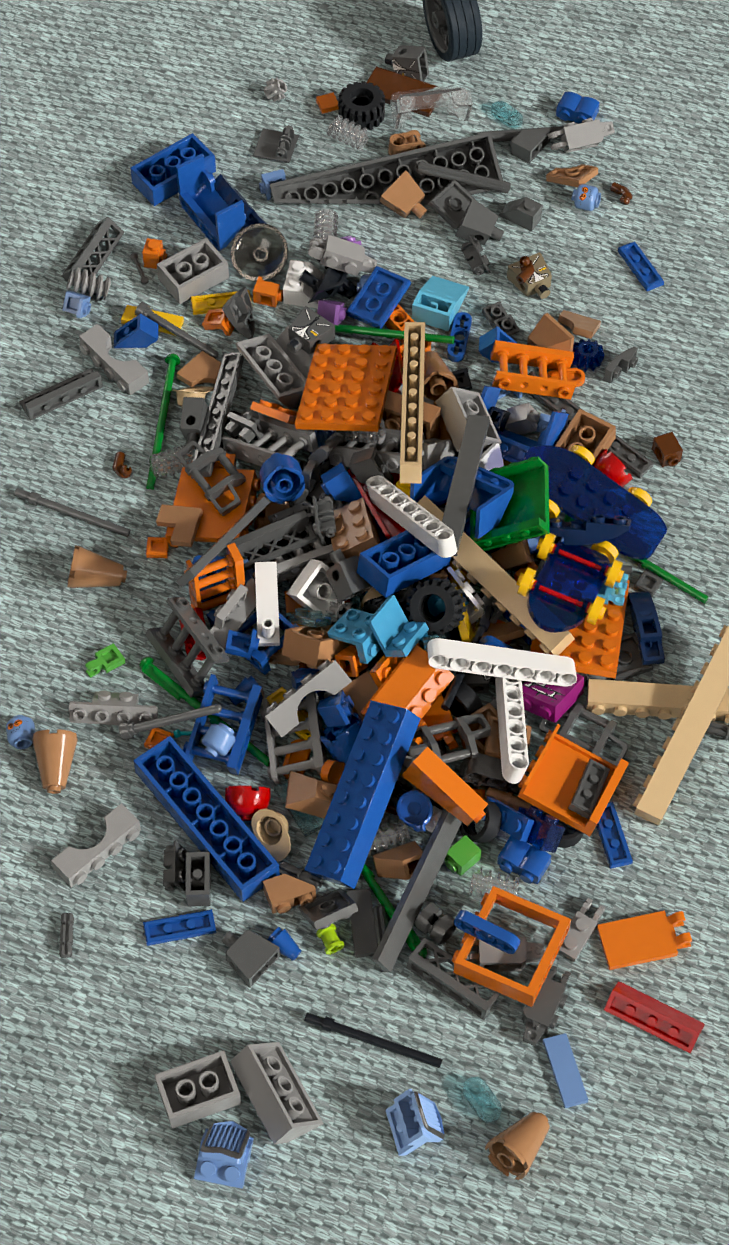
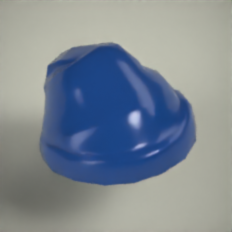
(415, 810)

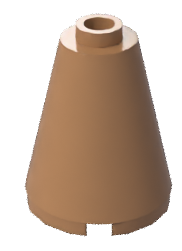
(437, 376)
(94, 570)
(54, 757)
(518, 1145)

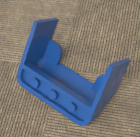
(205, 206)
(514, 445)
(488, 498)

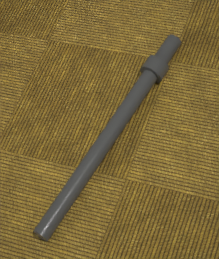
(36, 499)

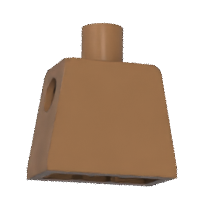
(404, 197)

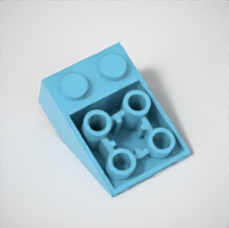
(438, 302)

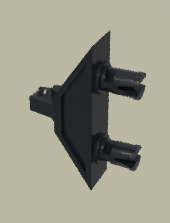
(331, 282)

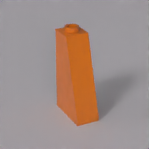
(445, 787)

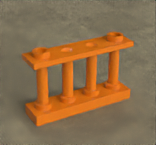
(536, 357)
(233, 572)

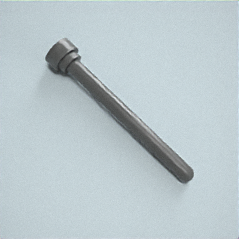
(144, 309)
(129, 729)

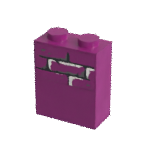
(551, 700)

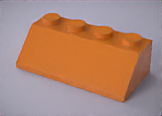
(413, 684)

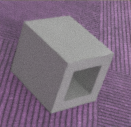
(522, 419)

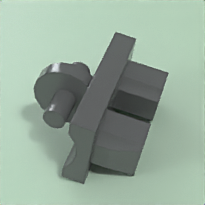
(246, 424)

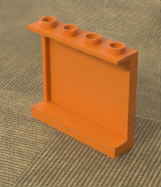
(212, 523)
(556, 777)

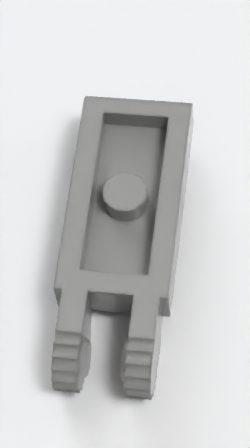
(580, 931)

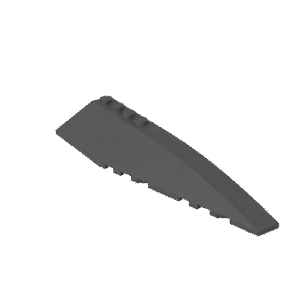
(370, 179)

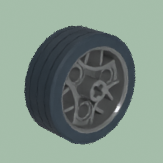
(454, 27)

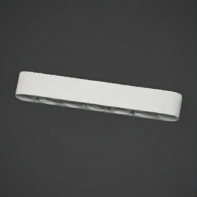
(412, 516)
(501, 662)
(511, 729)

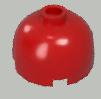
(612, 468)
(247, 800)

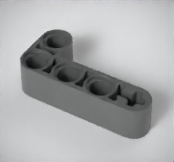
(486, 771)

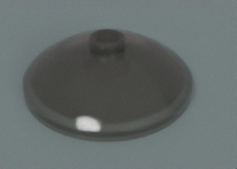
(250, 245)

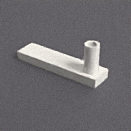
(267, 603)

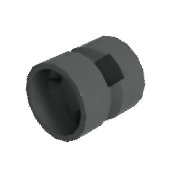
(441, 930)

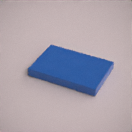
(378, 297)

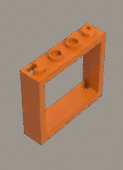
(499, 983)

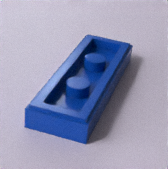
(640, 266)
(613, 838)
(179, 927)

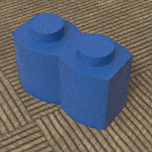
(577, 108)
(523, 860)

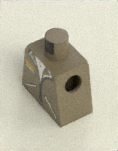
(538, 282)

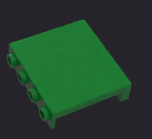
(527, 510)

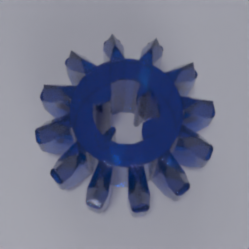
(587, 354)

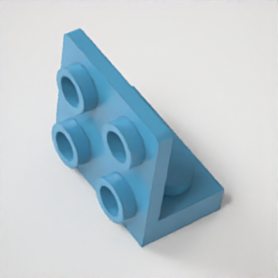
(394, 631)

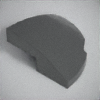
(239, 313)

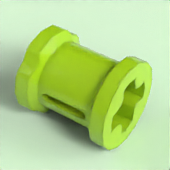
(330, 939)

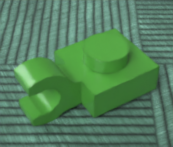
(106, 659)

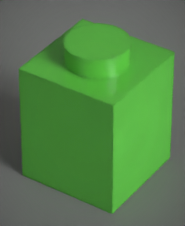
(462, 856)

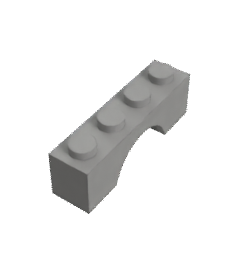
(129, 375)
(284, 715)
(75, 864)

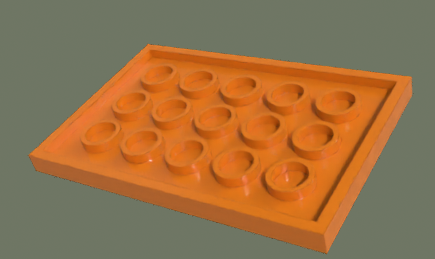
(346, 387)
(597, 645)

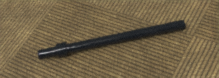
(481, 626)
(328, 1024)

